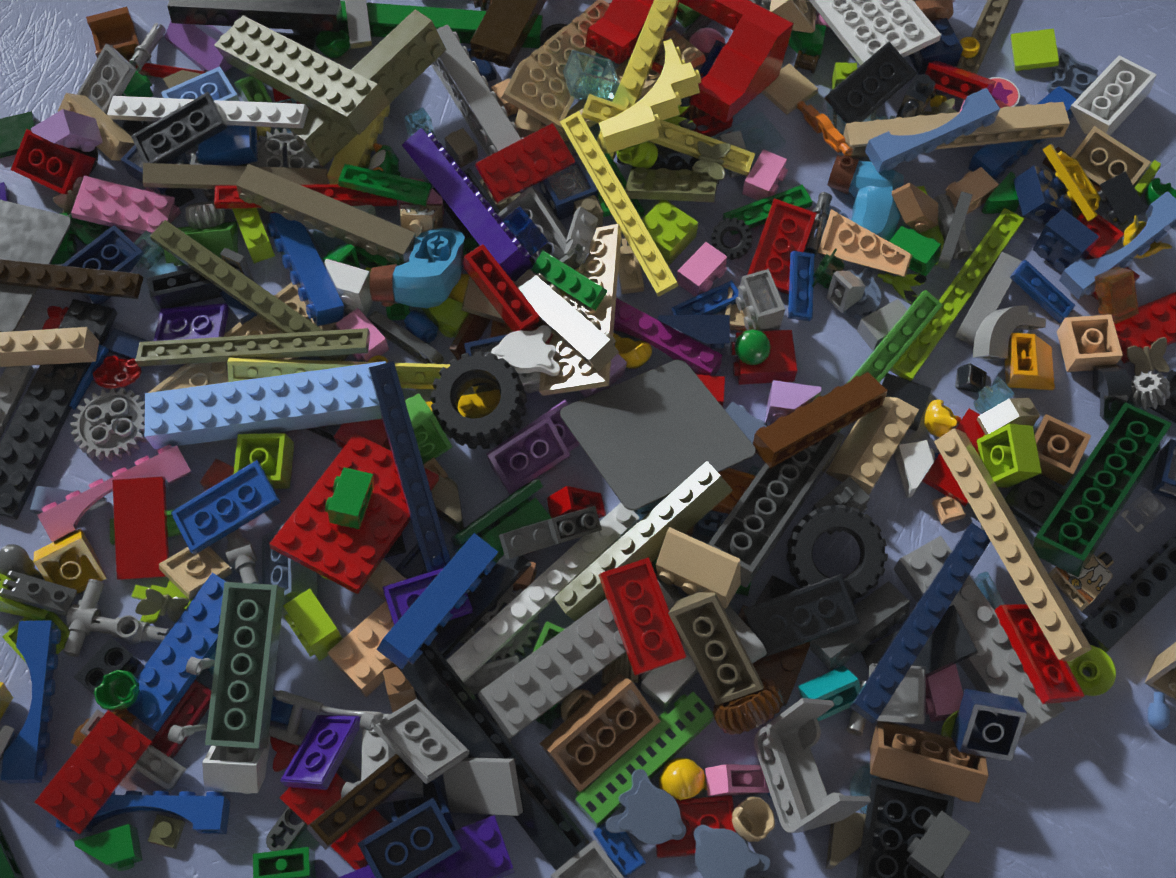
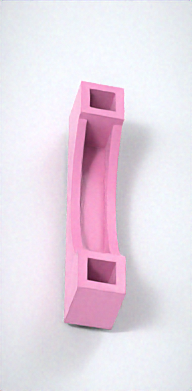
(62, 518)

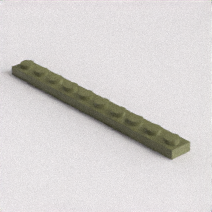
(234, 283)
(253, 346)

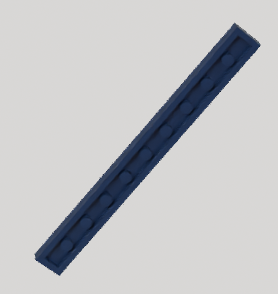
(409, 466)
(920, 624)

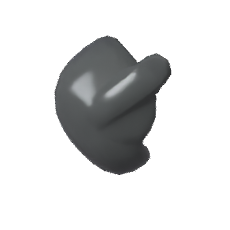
(17, 559)

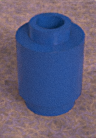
(421, 326)

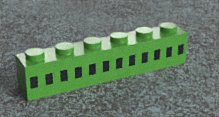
(649, 754)

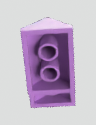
(198, 44)
(532, 450)

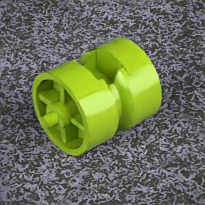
(639, 155)

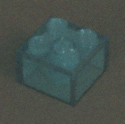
(590, 75)

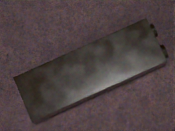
(504, 30)

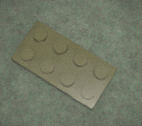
(670, 185)

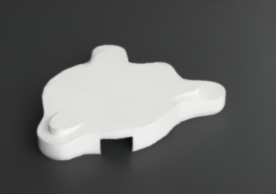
(528, 351)

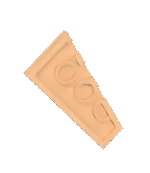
(862, 246)

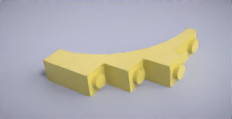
(660, 103)

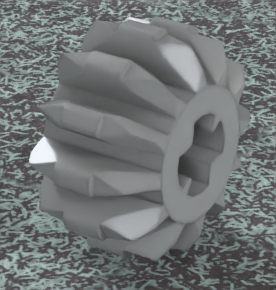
(204, 215)
(1149, 390)

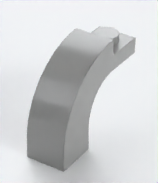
(994, 331)

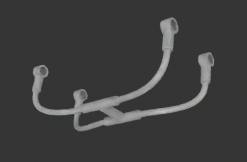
(367, 721)

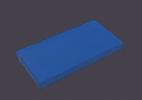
(225, 507)

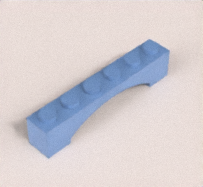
(889, 150)
(1080, 276)

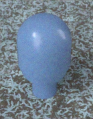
(1158, 712)

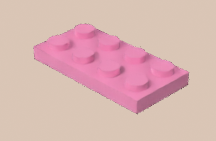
(121, 206)

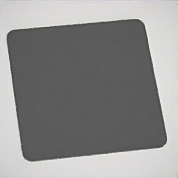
(31, 237)
(655, 433)

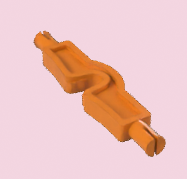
(822, 124)

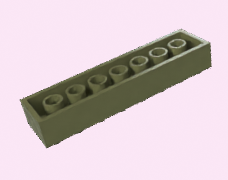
(390, 64)

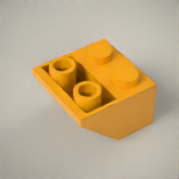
(1029, 363)

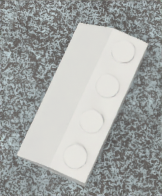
(1113, 96)

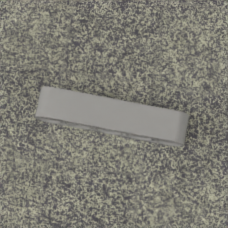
(988, 297)

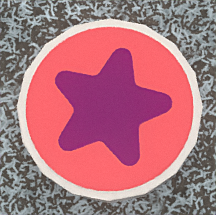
(1005, 92)

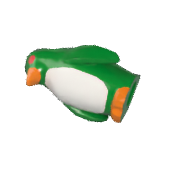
(384, 160)

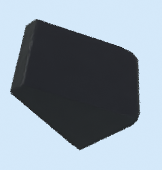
(970, 378)

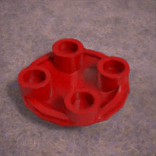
(117, 372)

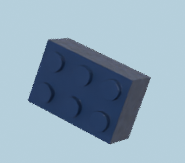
(410, 843)

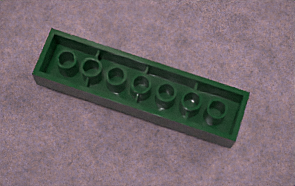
(1101, 489)

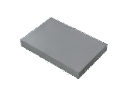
(107, 78)
(421, 740)
(483, 787)

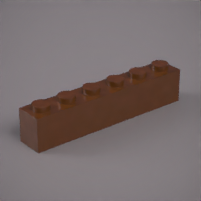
(818, 419)

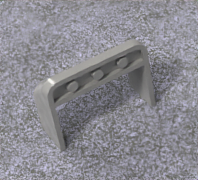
(792, 771)

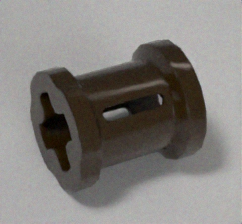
(806, 61)

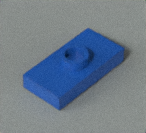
(620, 850)

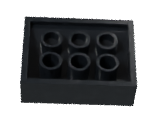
(892, 824)

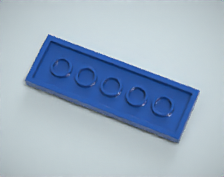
(164, 676)

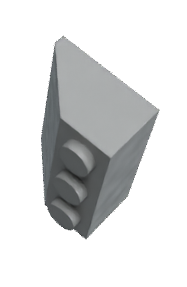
(376, 753)

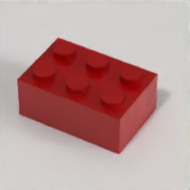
(51, 163)

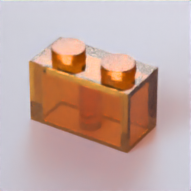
(1117, 294)

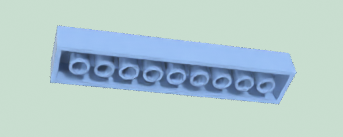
(260, 406)

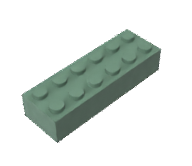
(245, 665)

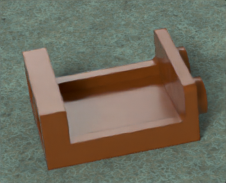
(115, 29)

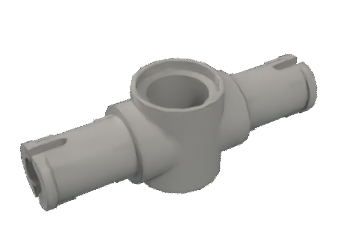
(242, 557)
(80, 617)
(119, 626)

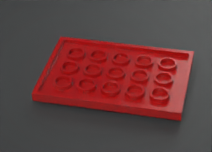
(343, 552)

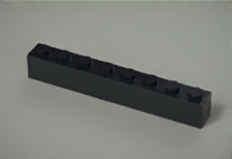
(273, 14)

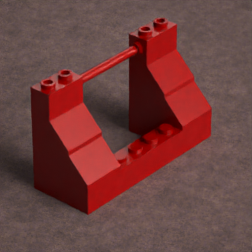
(743, 66)

